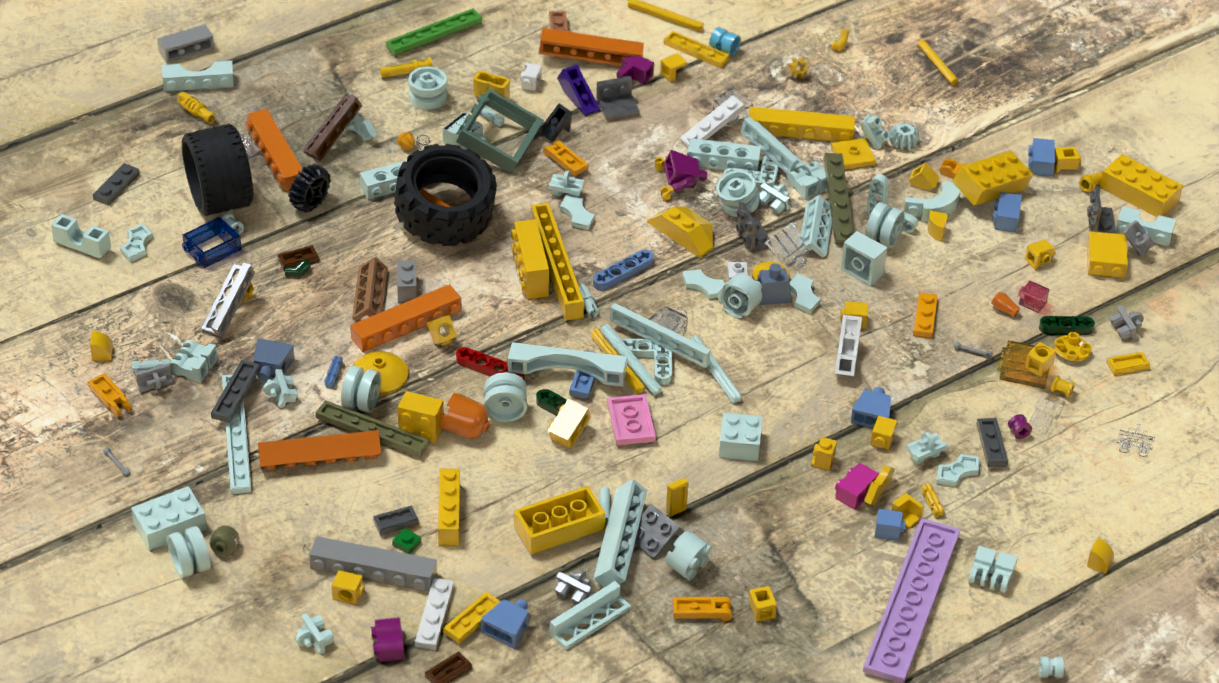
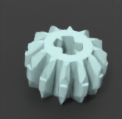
(904, 136)

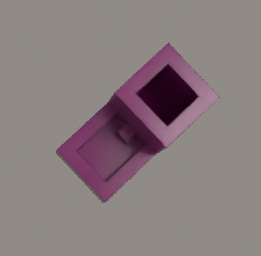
(637, 68)

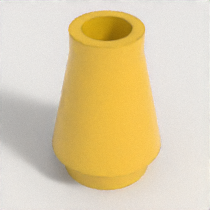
(1089, 181)

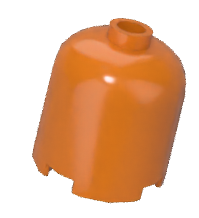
(465, 417)

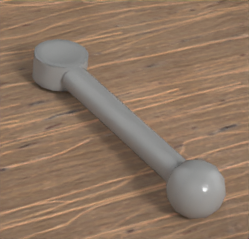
(988, 354)
(125, 471)

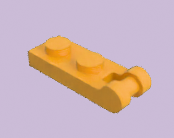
(566, 158)
(702, 608)

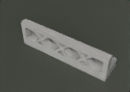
(231, 302)

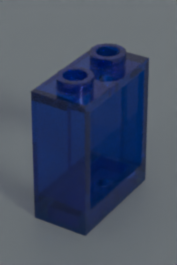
(213, 228)

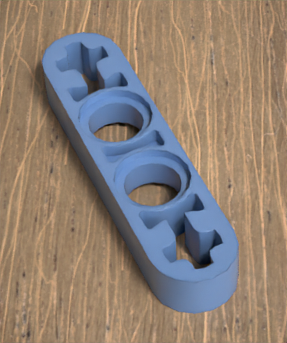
(605, 278)

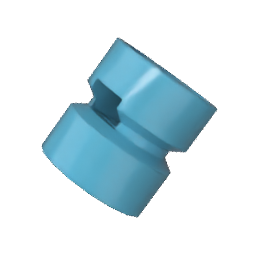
(725, 41)

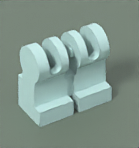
(808, 180)
(194, 360)
(985, 564)

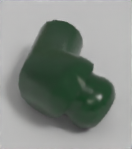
(299, 270)

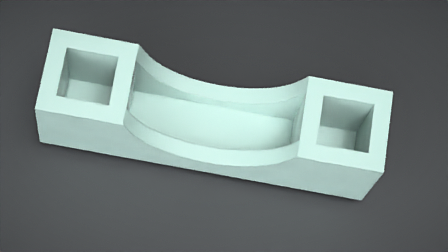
(179, 79)

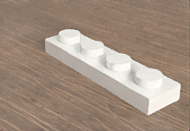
(714, 120)
(434, 614)

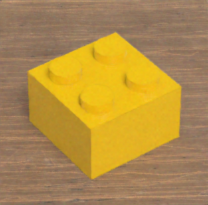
(421, 415)

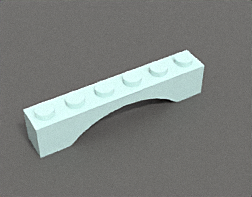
(530, 358)

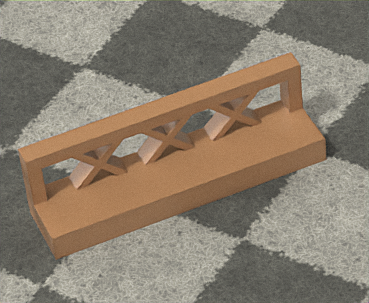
(372, 291)

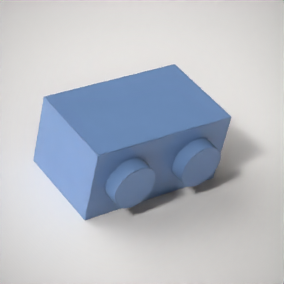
(1042, 156)
(1007, 212)

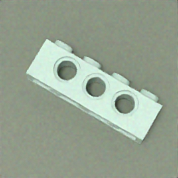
(724, 154)
(380, 180)

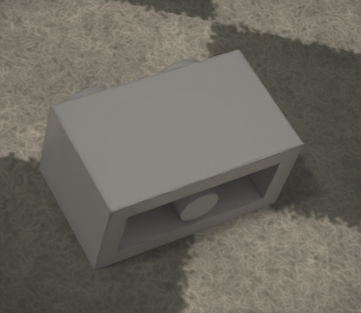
(406, 280)

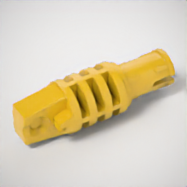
(195, 107)

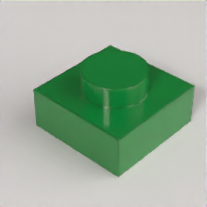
(406, 541)

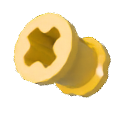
(1062, 386)

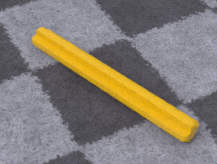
(665, 14)
(607, 348)

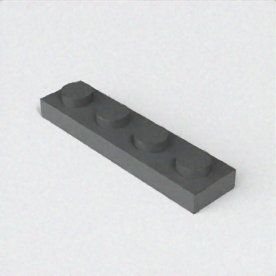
(235, 391)

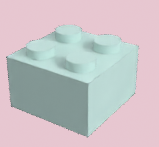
(863, 258)
(740, 436)

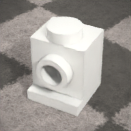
(531, 76)

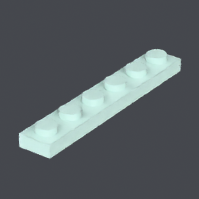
(660, 335)

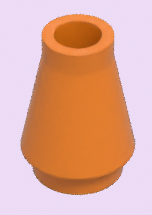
(1005, 304)

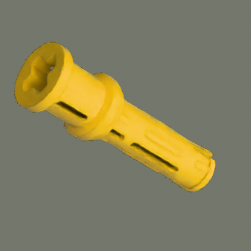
(404, 68)

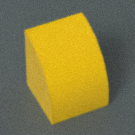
(924, 177)
(937, 224)
(101, 346)
(1100, 556)

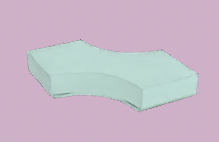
(362, 127)
(574, 209)
(134, 247)
(698, 281)
(805, 298)
(952, 473)

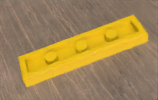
(696, 49)

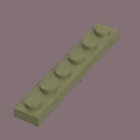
(838, 197)
(357, 422)

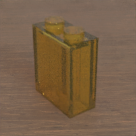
(1013, 366)

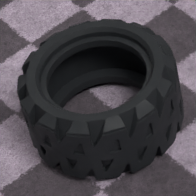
(452, 166)

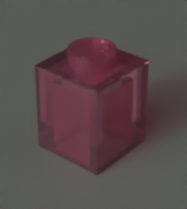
(1033, 296)

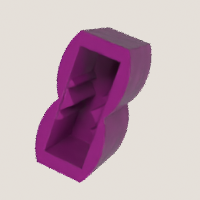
(388, 638)

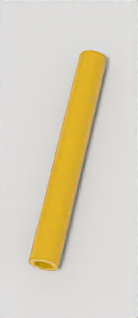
(937, 62)

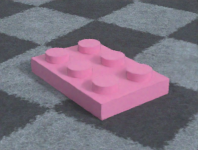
(631, 419)

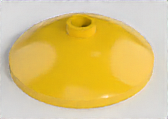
(392, 369)

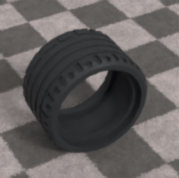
(217, 169)

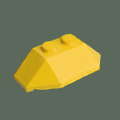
(685, 228)

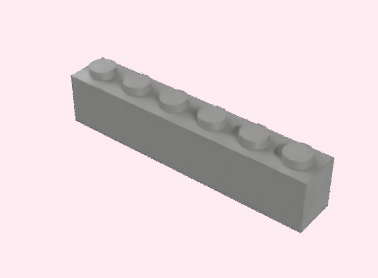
(373, 563)

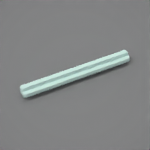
(632, 361)
(721, 376)

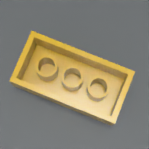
(988, 177)
(1141, 186)
(530, 259)
(559, 520)

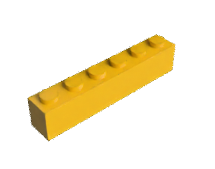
(804, 124)

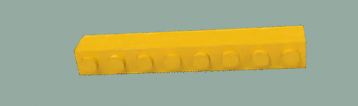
(559, 266)

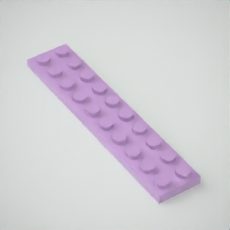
(911, 601)

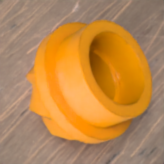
(406, 140)

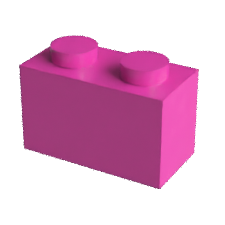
(855, 485)

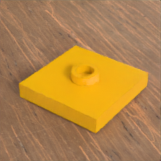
(855, 153)

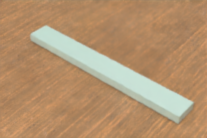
(237, 449)

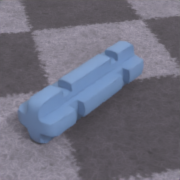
(333, 371)

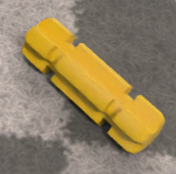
(932, 500)

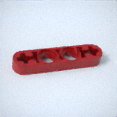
(468, 358)

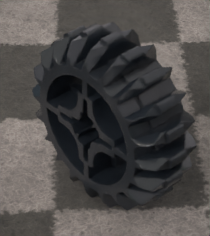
(309, 187)

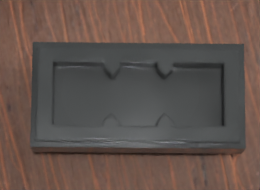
(395, 520)

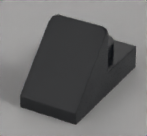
(558, 120)

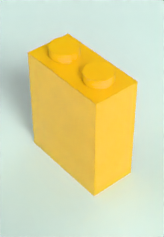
(1107, 254)

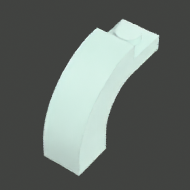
(944, 203)

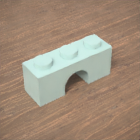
(1159, 230)
(93, 242)

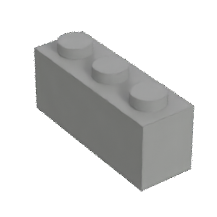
(185, 43)

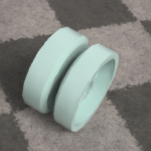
(427, 88)
(736, 188)
(885, 224)
(361, 389)
(505, 397)
(188, 551)

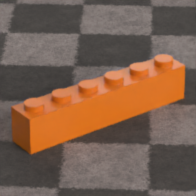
(588, 47)
(274, 147)
(405, 318)
(319, 448)

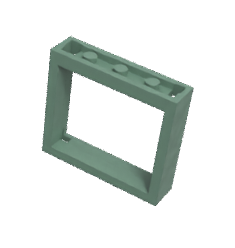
(509, 110)

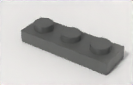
(115, 184)
(992, 442)

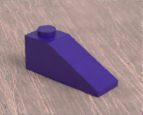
(577, 89)

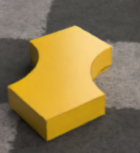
(878, 486)

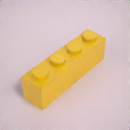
(449, 507)

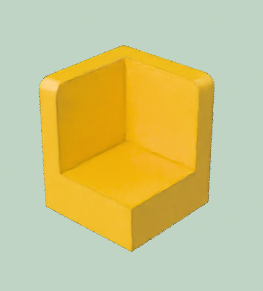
(669, 66)
(911, 510)

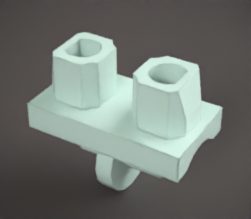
(873, 131)
(566, 184)
(777, 195)
(281, 389)
(928, 446)
(310, 634)

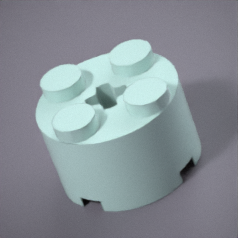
(740, 295)
(688, 555)

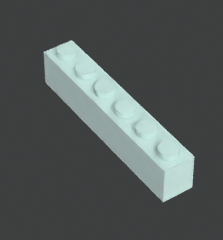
(620, 533)

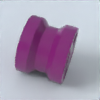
(1019, 426)

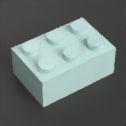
(166, 516)

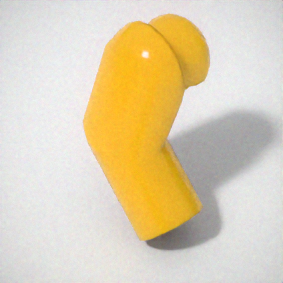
(842, 41)

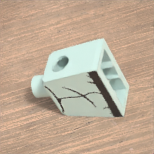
(451, 129)

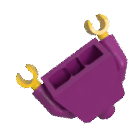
(680, 171)

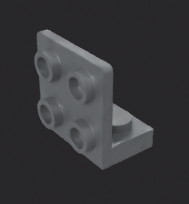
(616, 98)
(1100, 218)
(750, 230)
(655, 531)

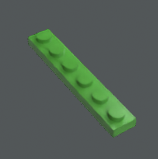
(433, 31)

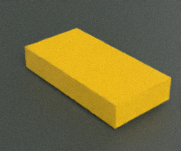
(1128, 363)
(677, 496)

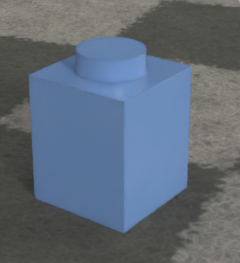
(889, 524)

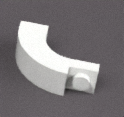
(848, 345)

